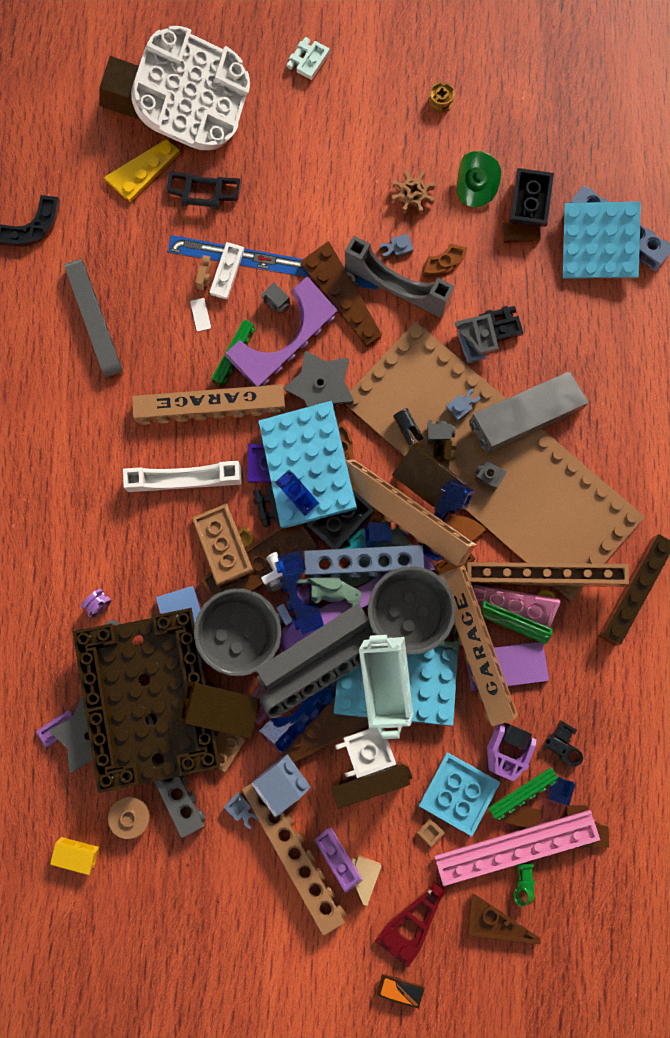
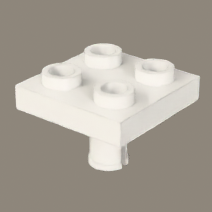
(273, 579)

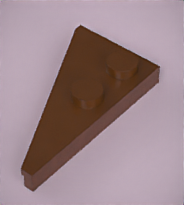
(492, 923)

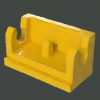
(74, 855)

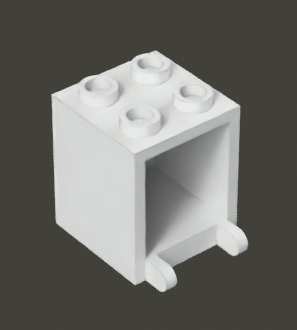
(368, 752)

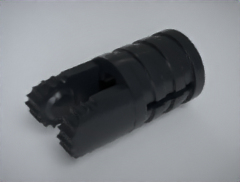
(406, 424)

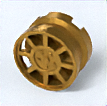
(441, 96)

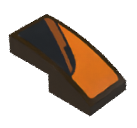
(400, 991)

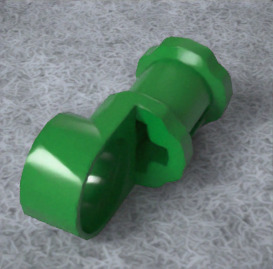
(525, 883)

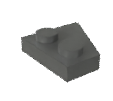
(479, 333)

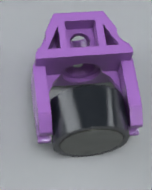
(502, 764)

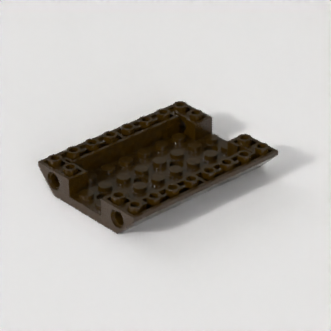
(119, 704)

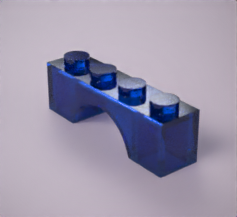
(454, 497)
(307, 616)
(284, 730)

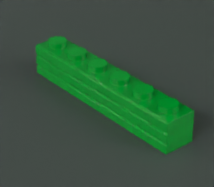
(225, 367)
(516, 622)
(524, 792)

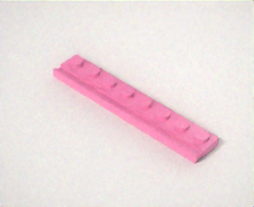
(517, 847)

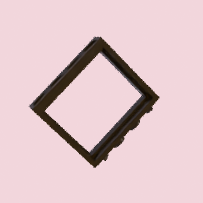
(371, 785)

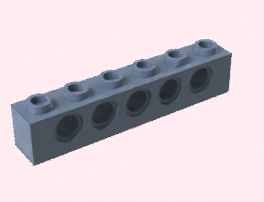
(651, 258)
(314, 558)

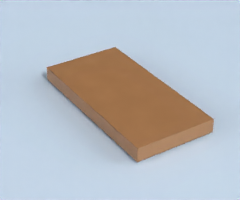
(222, 545)

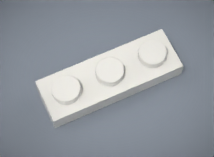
(227, 271)

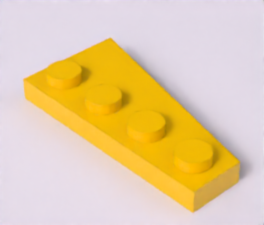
(142, 170)

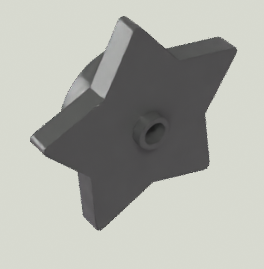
(316, 371)
(73, 736)

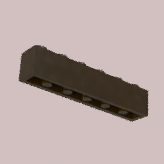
(636, 591)

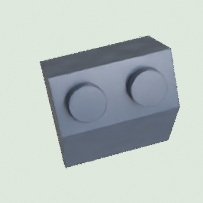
(281, 785)

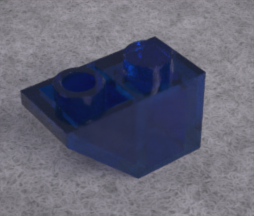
(297, 492)

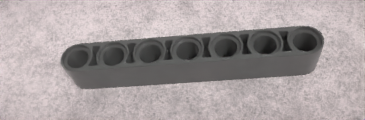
(93, 318)
(314, 677)

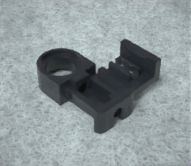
(559, 743)

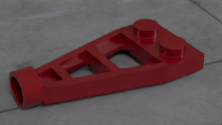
(395, 942)

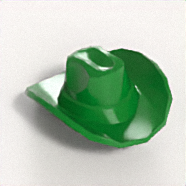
(478, 178)

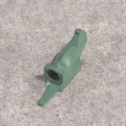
(331, 590)

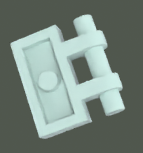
(312, 61)

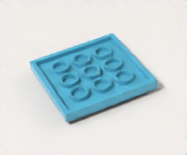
(601, 240)

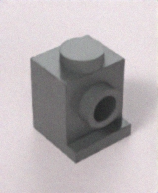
(276, 298)
(439, 431)
(493, 481)

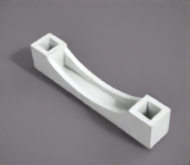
(165, 479)

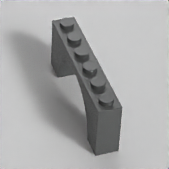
(363, 263)

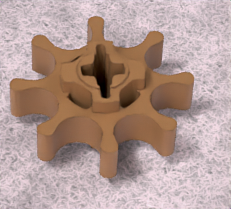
(413, 199)

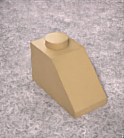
(369, 872)

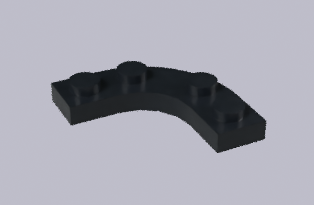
(36, 229)

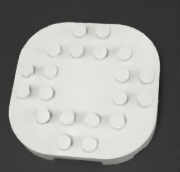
(190, 89)

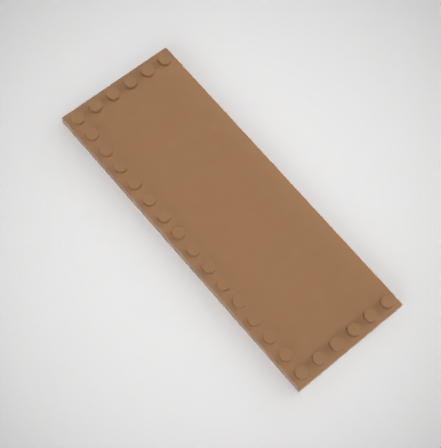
(547, 501)

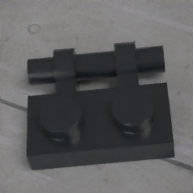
(509, 326)
(259, 500)

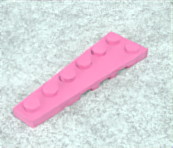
(531, 606)

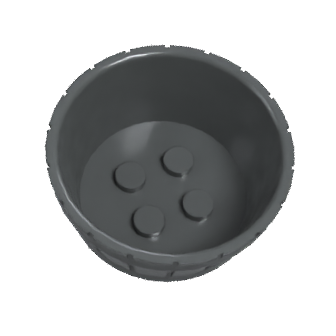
(412, 606)
(237, 632)

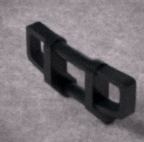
(190, 179)

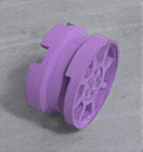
(304, 593)
(96, 603)

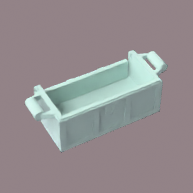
(386, 684)

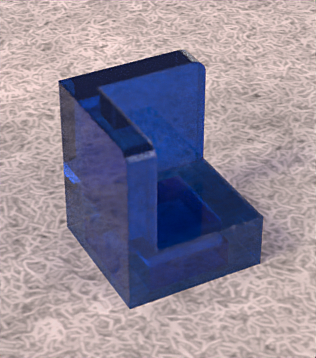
(378, 533)
(561, 791)

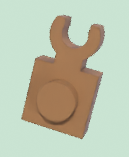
(203, 276)

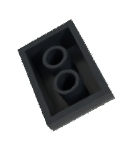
(531, 197)
(339, 528)

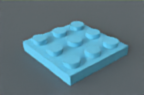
(459, 794)

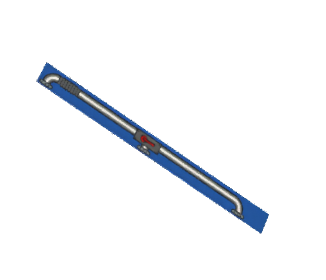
(250, 258)

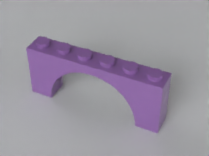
(314, 312)

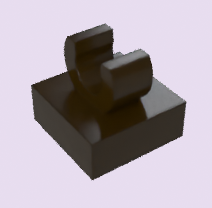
(443, 451)

